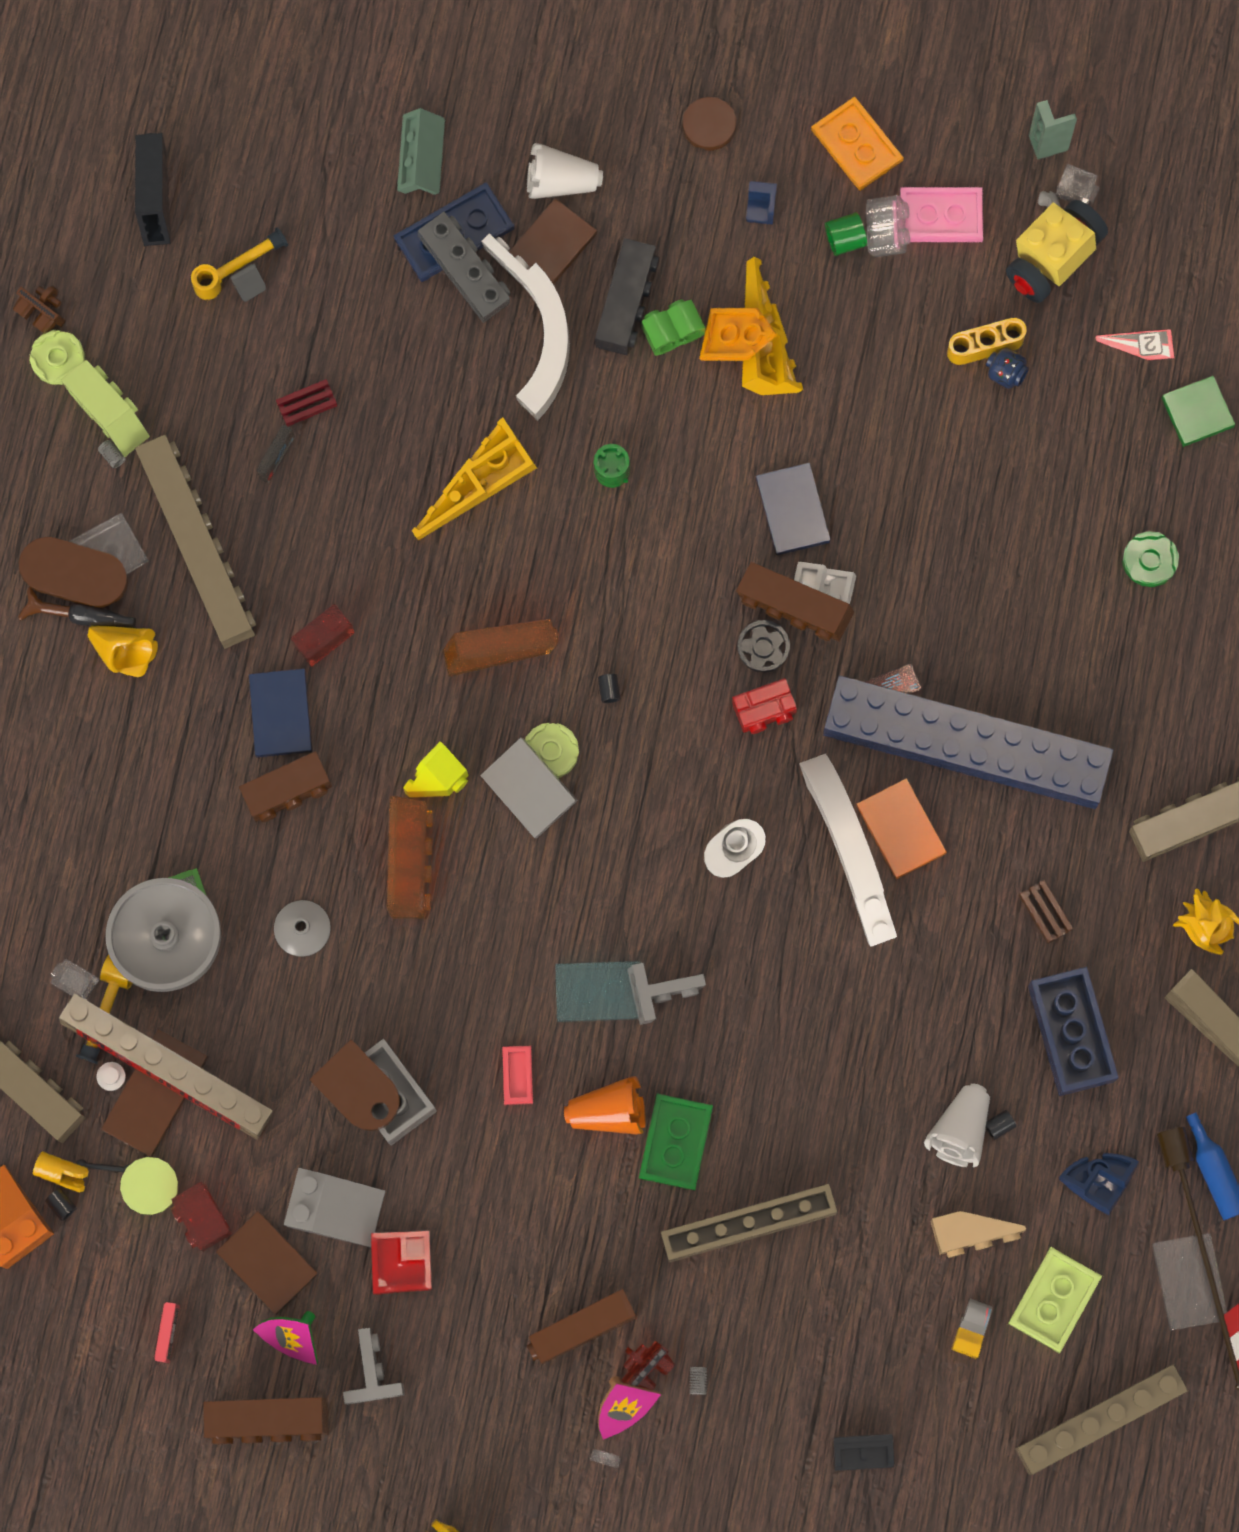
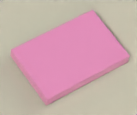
(944, 213)

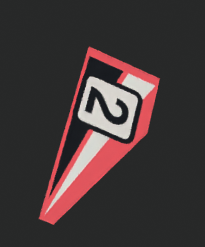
(1147, 344)

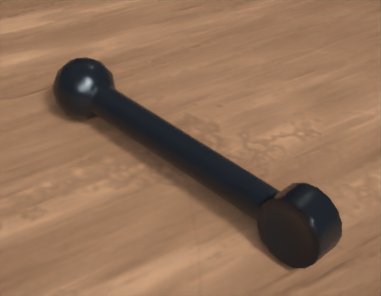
(82, 1162)

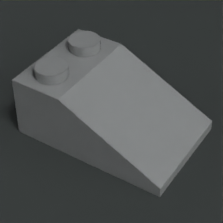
(334, 1207)

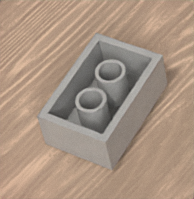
(414, 1104)

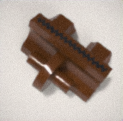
(27, 303)

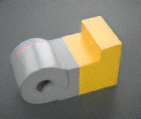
(972, 1329)

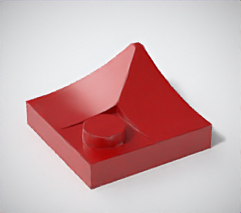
(400, 1262)

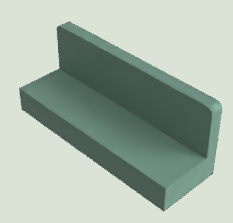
(1050, 135)
(421, 152)

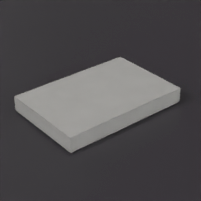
(529, 788)

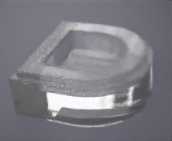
(605, 1458)

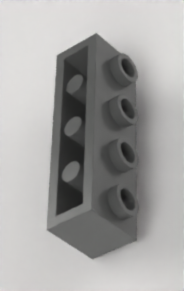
(464, 267)

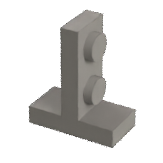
(659, 992)
(373, 1373)

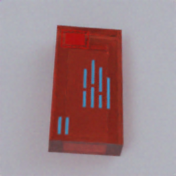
(900, 680)

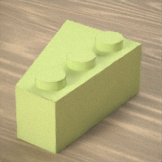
(106, 406)

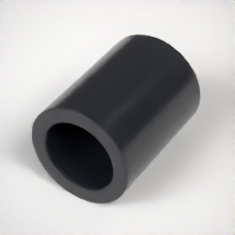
(609, 688)
(1000, 1124)
(60, 1204)

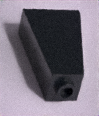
(152, 189)

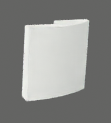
(829, 581)

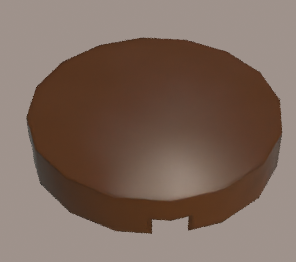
(709, 123)

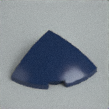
(1100, 1180)

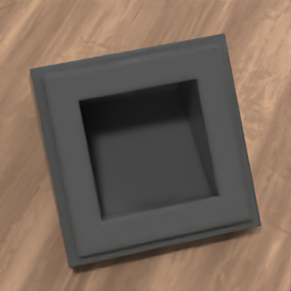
(248, 283)

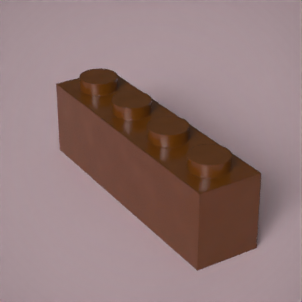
(795, 602)

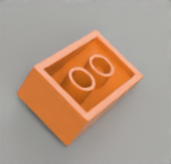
(20, 1222)

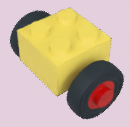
(1055, 248)

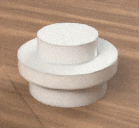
(111, 1076)

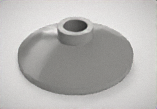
(307, 941)

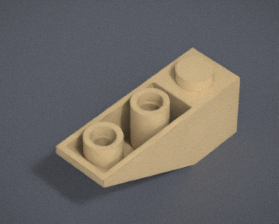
(966, 1230)

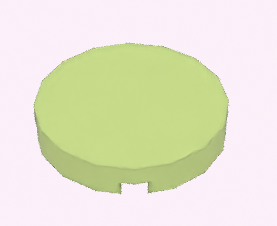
(56, 356)
(555, 747)
(149, 1185)

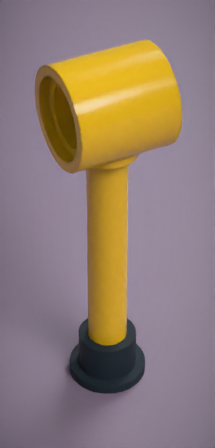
(274, 241)
(115, 980)

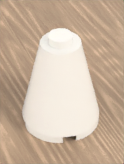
(560, 173)
(961, 1128)

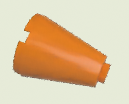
(609, 1109)

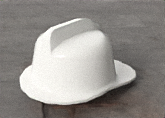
(734, 847)

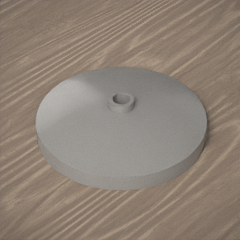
(147, 915)

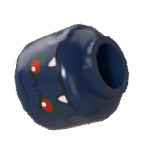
(1007, 368)

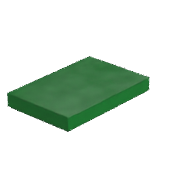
(675, 1142)

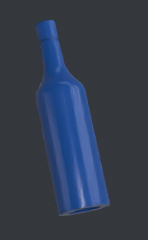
(1215, 1170)

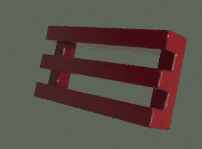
(281, 402)

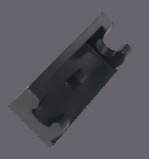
(863, 1452)

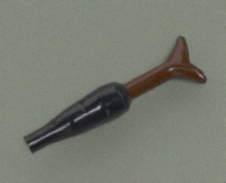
(77, 613)

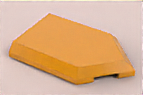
(735, 334)

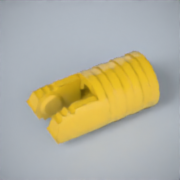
(60, 1171)

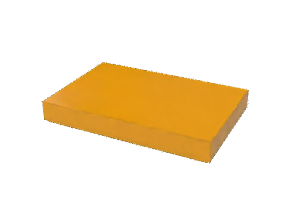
(857, 143)

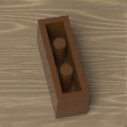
(286, 787)

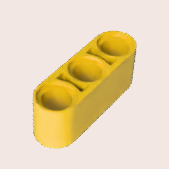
(994, 331)

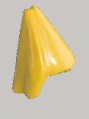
(124, 648)

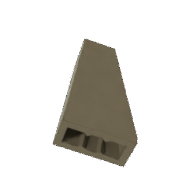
(1207, 1013)

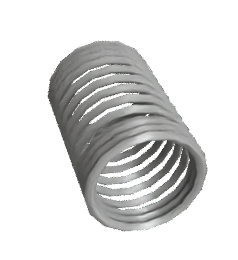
(112, 457)
(700, 1372)

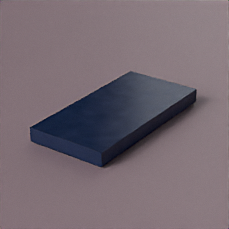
(476, 213)

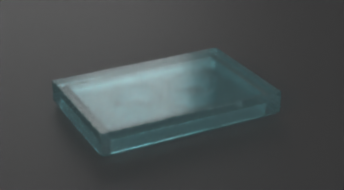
(594, 992)

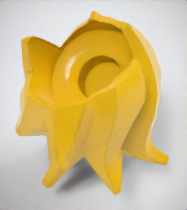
(1208, 922)

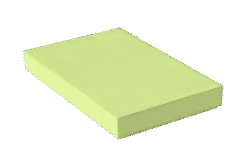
(1055, 1299)

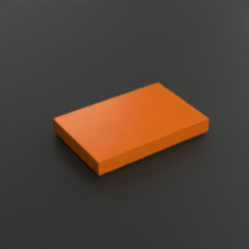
(901, 828)

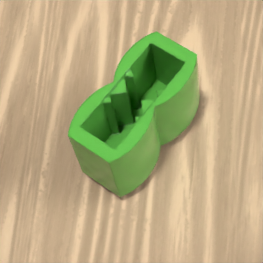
(672, 327)

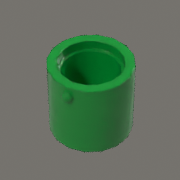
(846, 234)
(611, 465)

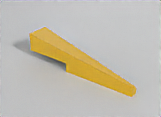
(770, 368)
(492, 468)

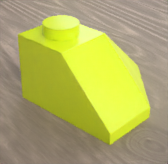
(437, 775)

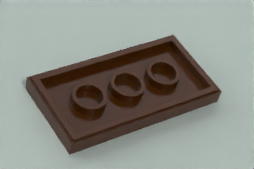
(146, 1105)

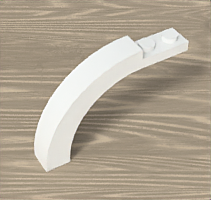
(552, 367)
(851, 847)

